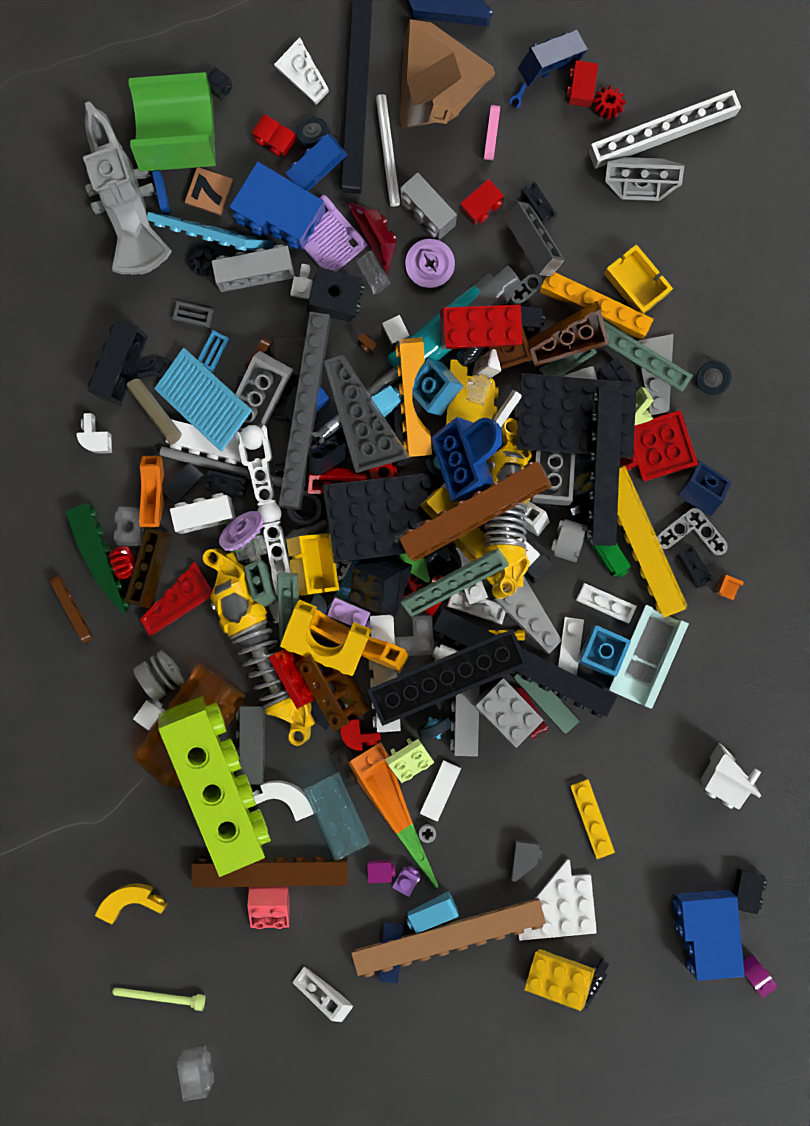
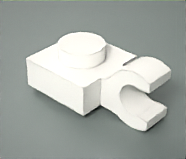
(302, 285)

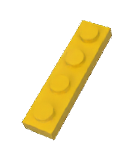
(592, 819)

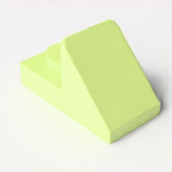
(643, 401)

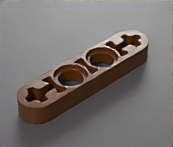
(71, 608)

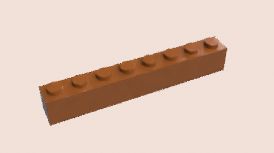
(475, 511)

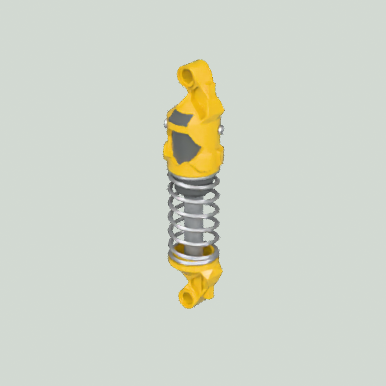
(246, 625)

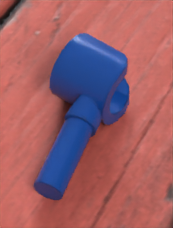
(518, 96)

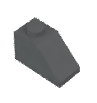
(524, 858)

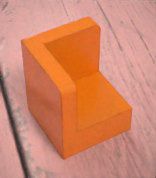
(728, 586)

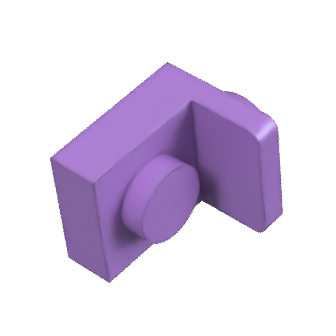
(406, 880)

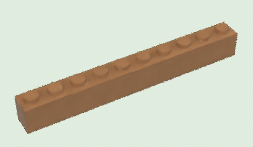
(449, 936)

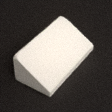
(487, 364)

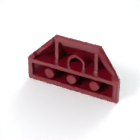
(375, 233)

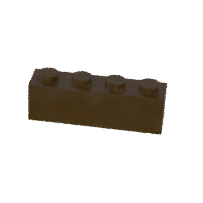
(148, 568)

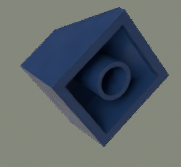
(705, 488)

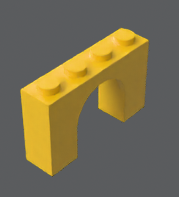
(299, 640)

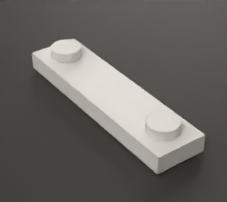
(570, 644)

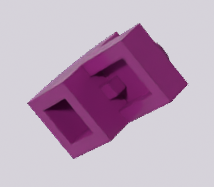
(758, 976)

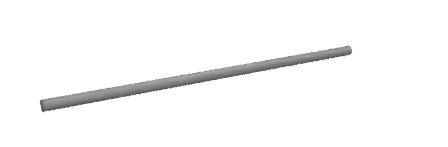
(217, 465)

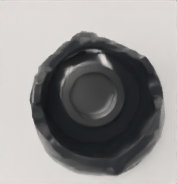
(469, 355)
(444, 560)

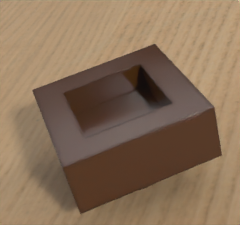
(366, 344)

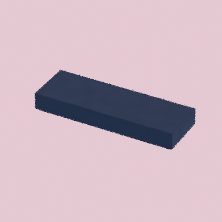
(391, 931)

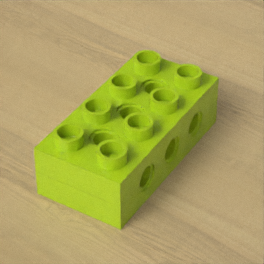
(209, 782)

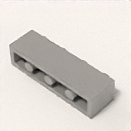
(465, 724)

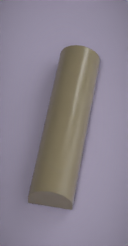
(154, 411)

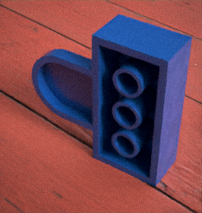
(463, 453)

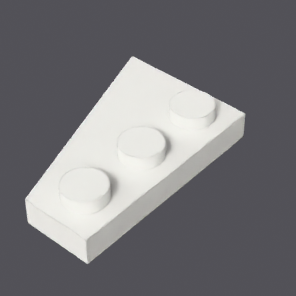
(301, 72)

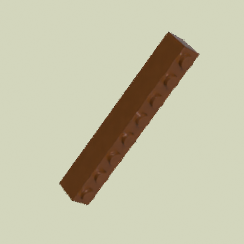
(274, 873)

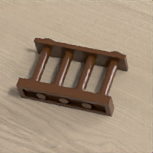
(326, 699)

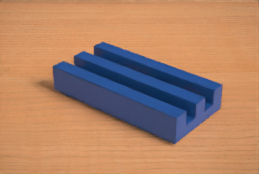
(161, 192)

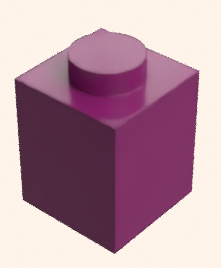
(380, 871)

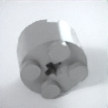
(569, 541)

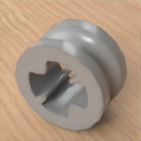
(431, 838)

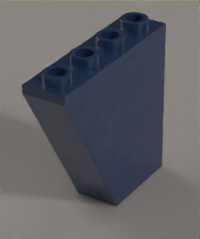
(456, 11)

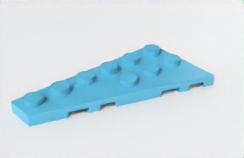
(209, 233)

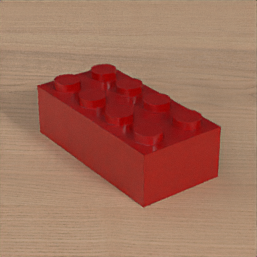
(480, 326)

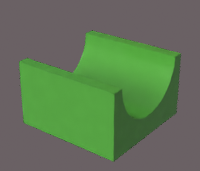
(173, 122)

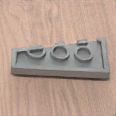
(658, 388)
(531, 617)

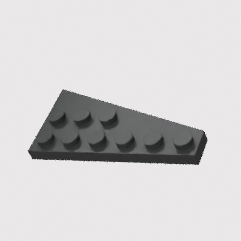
(364, 426)

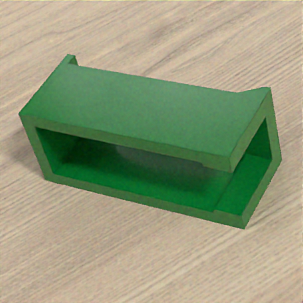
(613, 559)

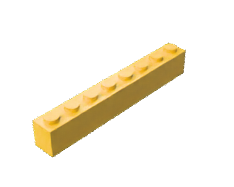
(647, 548)

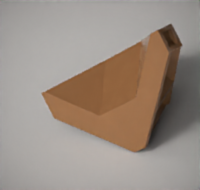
(437, 75)

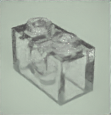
(131, 538)

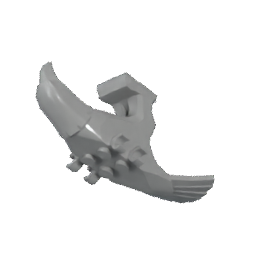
(116, 182)

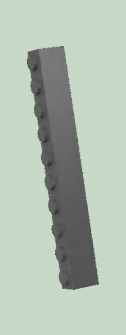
(305, 410)

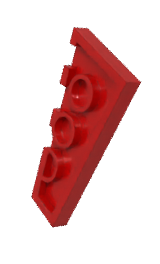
(178, 600)

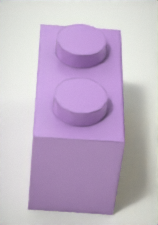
(348, 612)

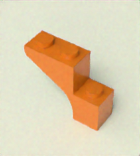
(151, 491)

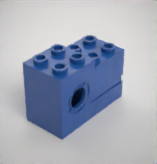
(277, 205)
(710, 933)

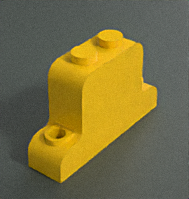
(465, 409)

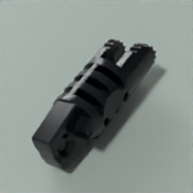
(598, 979)

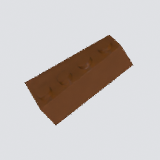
(570, 336)

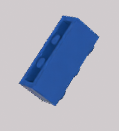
(316, 162)

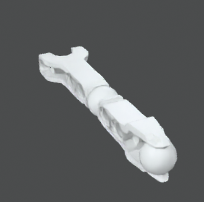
(253, 438)

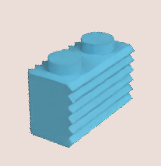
(388, 400)

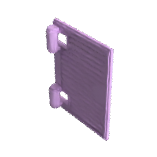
(330, 239)

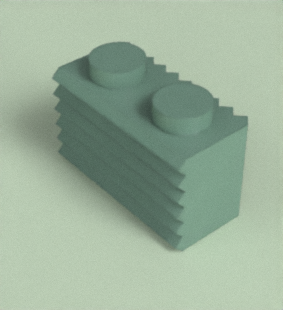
(261, 583)

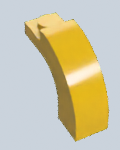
(128, 894)

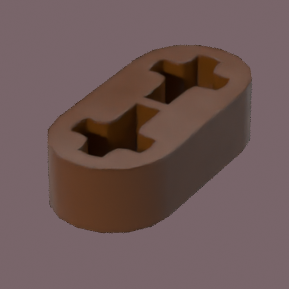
(264, 346)

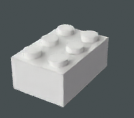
(202, 513)

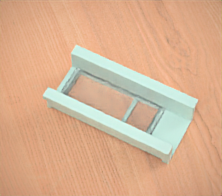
(648, 657)

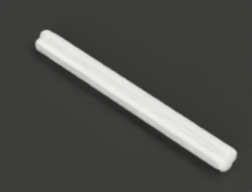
(388, 150)

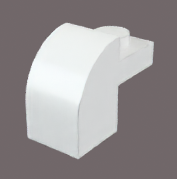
(91, 440)

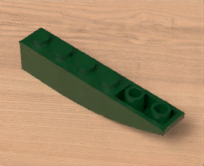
(96, 552)

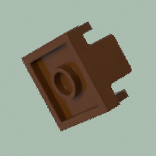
(514, 355)

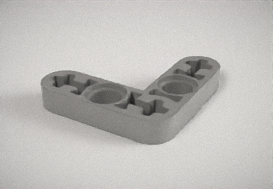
(690, 525)

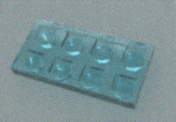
(337, 816)

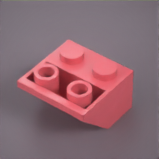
(268, 907)

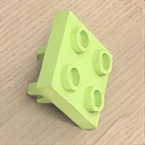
(409, 760)

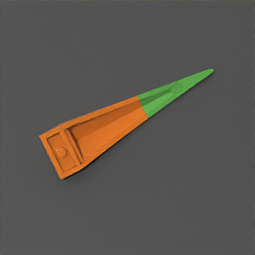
(385, 793)

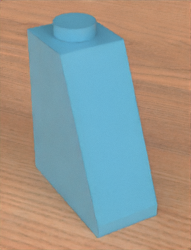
(432, 913)

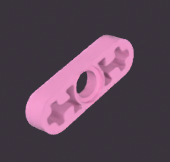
(492, 132)

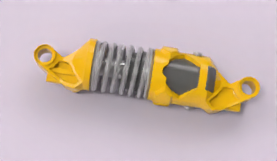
(500, 465)

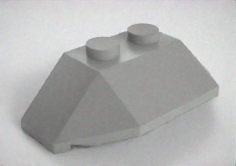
(643, 177)

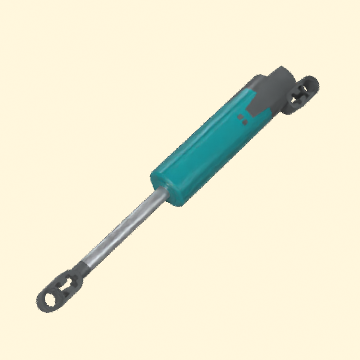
(484, 292)

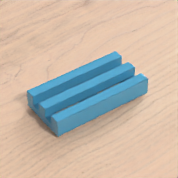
(226, 340)

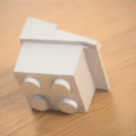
(727, 780)

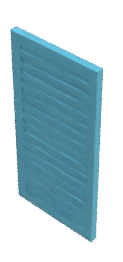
(203, 399)

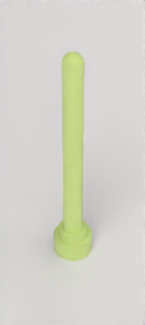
(196, 1002)

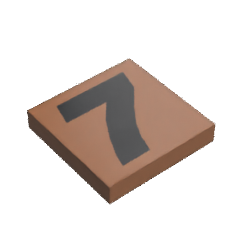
(209, 191)

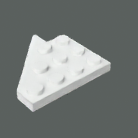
(566, 906)

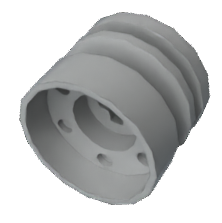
(160, 674)

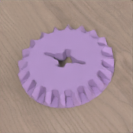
(434, 251)
(241, 530)

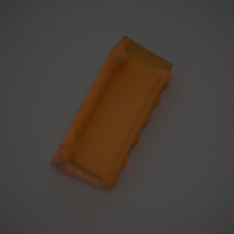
(202, 682)

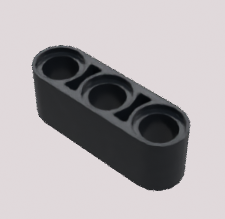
(328, 454)

